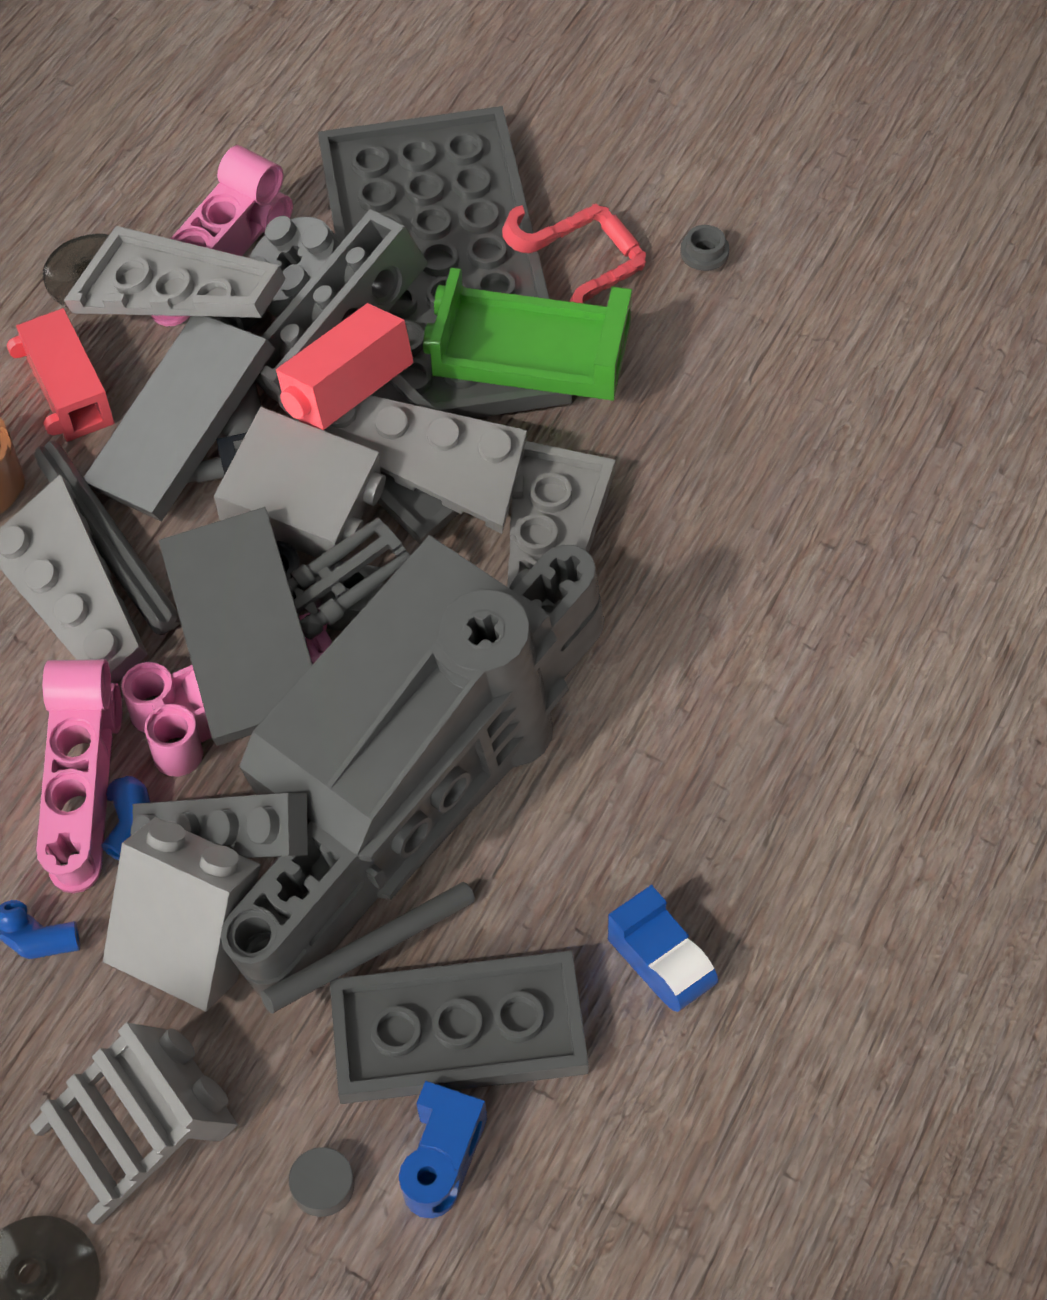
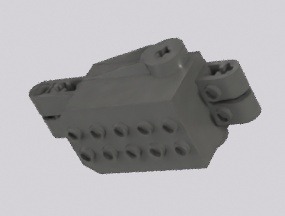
(404, 737)

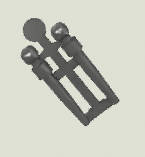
(332, 609)

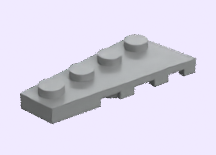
(172, 278)
(444, 454)
(555, 502)
(66, 581)

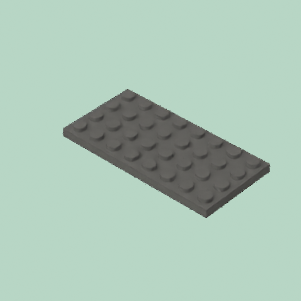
(452, 190)

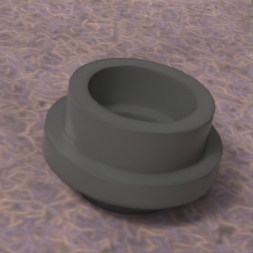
(704, 248)

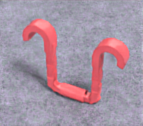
(610, 224)

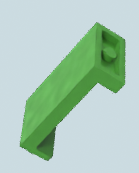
(528, 340)

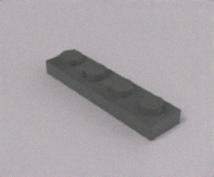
(247, 824)

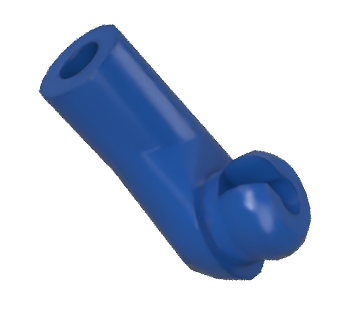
(123, 793)
(30, 938)

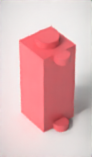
(344, 366)
(63, 374)

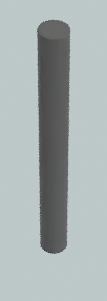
(366, 947)

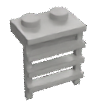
(162, 1093)

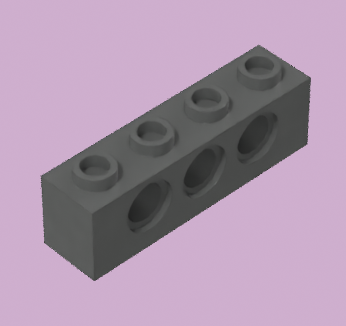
(368, 267)

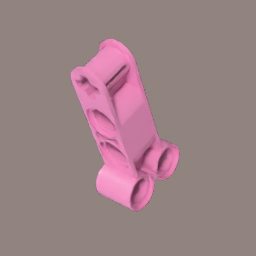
(235, 209)
(81, 710)
(178, 710)

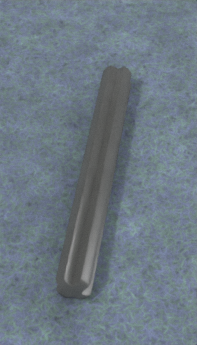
(111, 543)

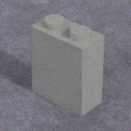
(304, 478)
(171, 911)

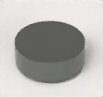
(321, 1181)

